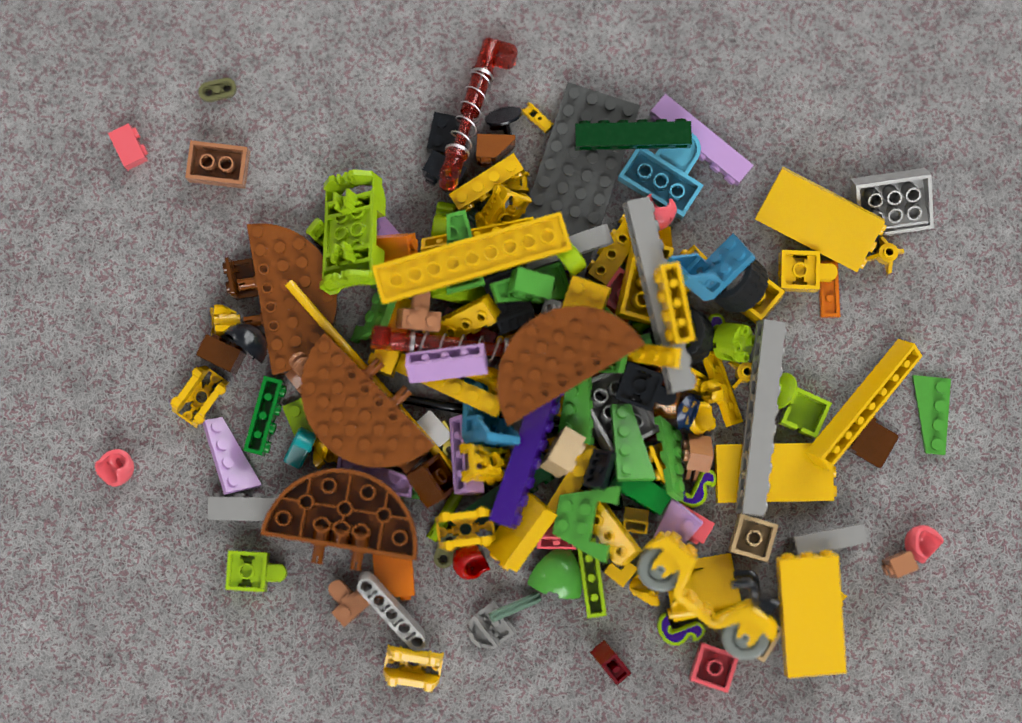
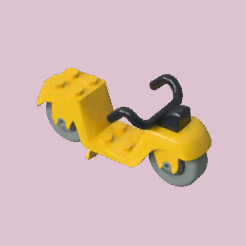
(745, 625)

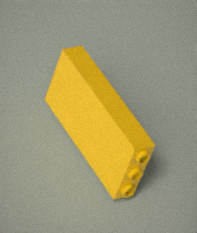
(821, 219)
(791, 479)
(811, 614)

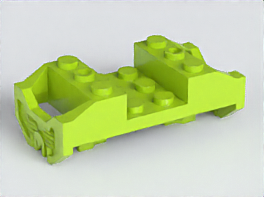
(351, 230)

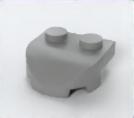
(487, 633)

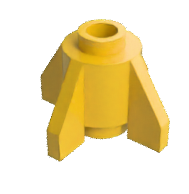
(881, 255)
(222, 318)
(739, 372)
(322, 453)
(644, 593)

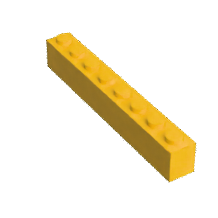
(863, 404)

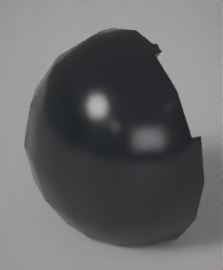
(249, 338)

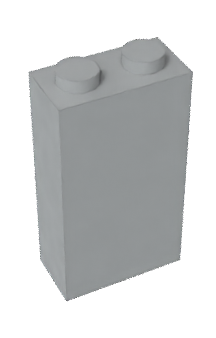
(829, 539)

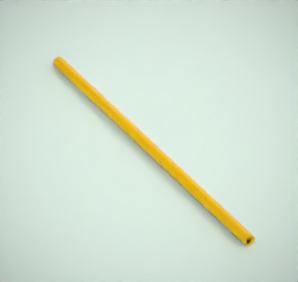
(341, 342)

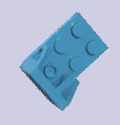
(713, 275)
(485, 429)

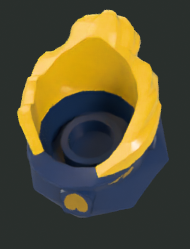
(695, 416)

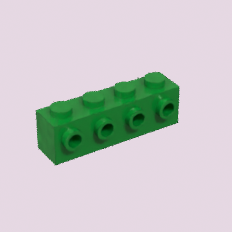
(264, 416)

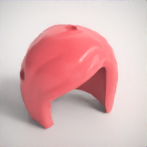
(664, 215)
(115, 471)
(922, 542)

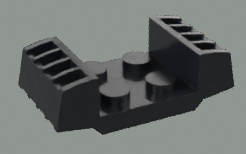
(513, 314)

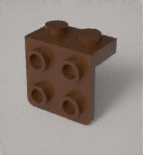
(239, 270)
(874, 443)

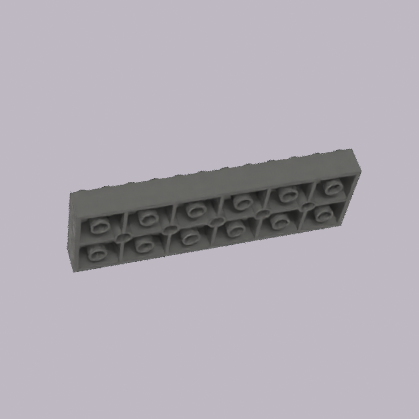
(578, 180)

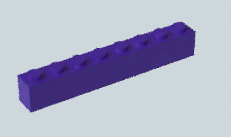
(523, 465)

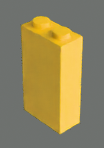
(514, 545)

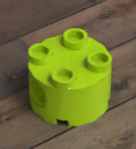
(733, 342)

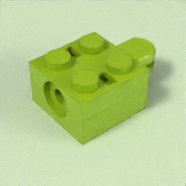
(252, 571)

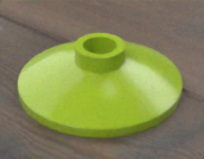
(788, 390)

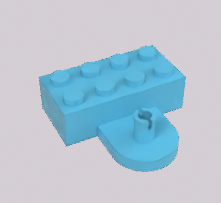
(664, 175)

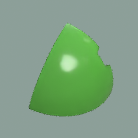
(558, 574)

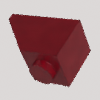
(610, 662)

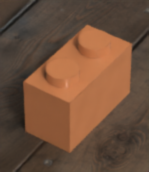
(899, 564)

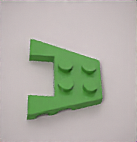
(377, 316)
(577, 518)

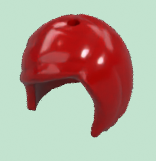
(469, 562)

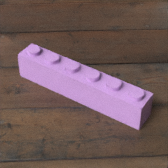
(713, 149)

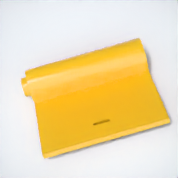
(710, 584)

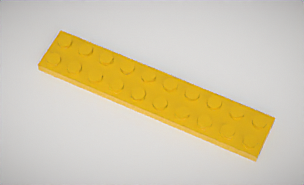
(471, 258)

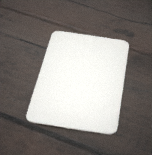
(434, 428)

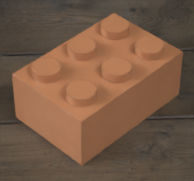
(217, 164)

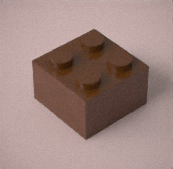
(221, 354)
(432, 480)

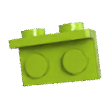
(296, 416)

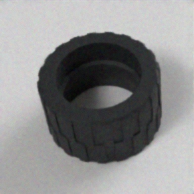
(747, 291)
(704, 337)

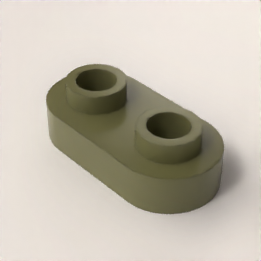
(217, 88)
(439, 551)

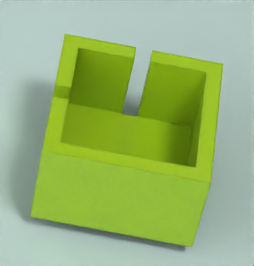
(805, 413)

